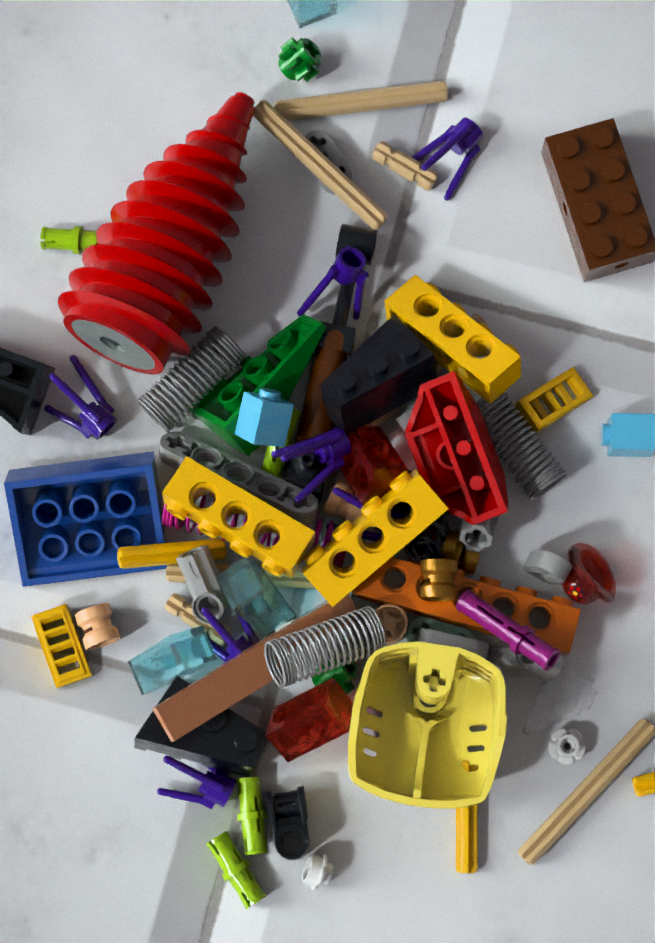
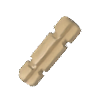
(404, 165)
(178, 607)

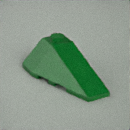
(274, 368)

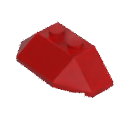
(456, 450)

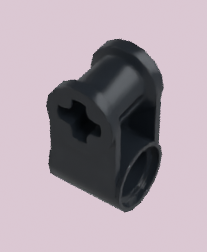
(289, 819)

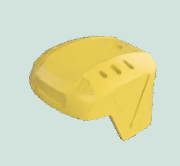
(424, 745)

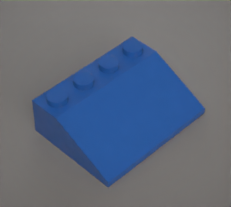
(79, 513)

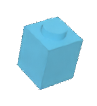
(264, 418)
(629, 435)

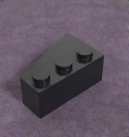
(378, 377)
(22, 389)
(220, 743)

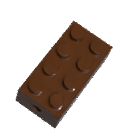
(599, 200)

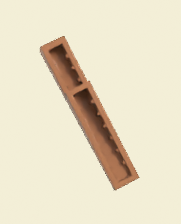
(237, 676)

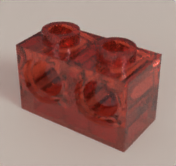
(371, 463)
(310, 720)

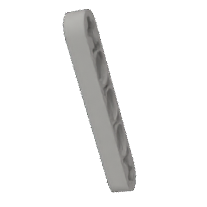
(178, 445)

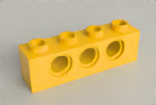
(485, 375)
(195, 480)
(338, 582)

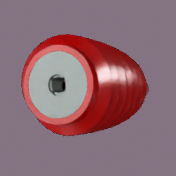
(161, 248)

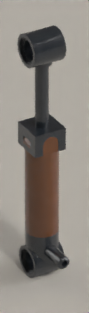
(332, 350)

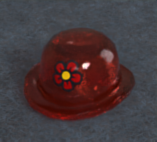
(589, 577)

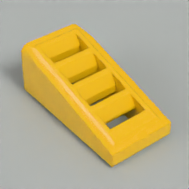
(536, 413)
(44, 636)

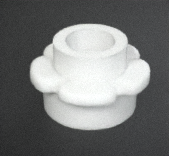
(557, 750)
(317, 871)

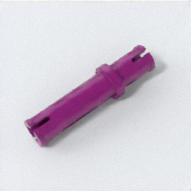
(520, 638)

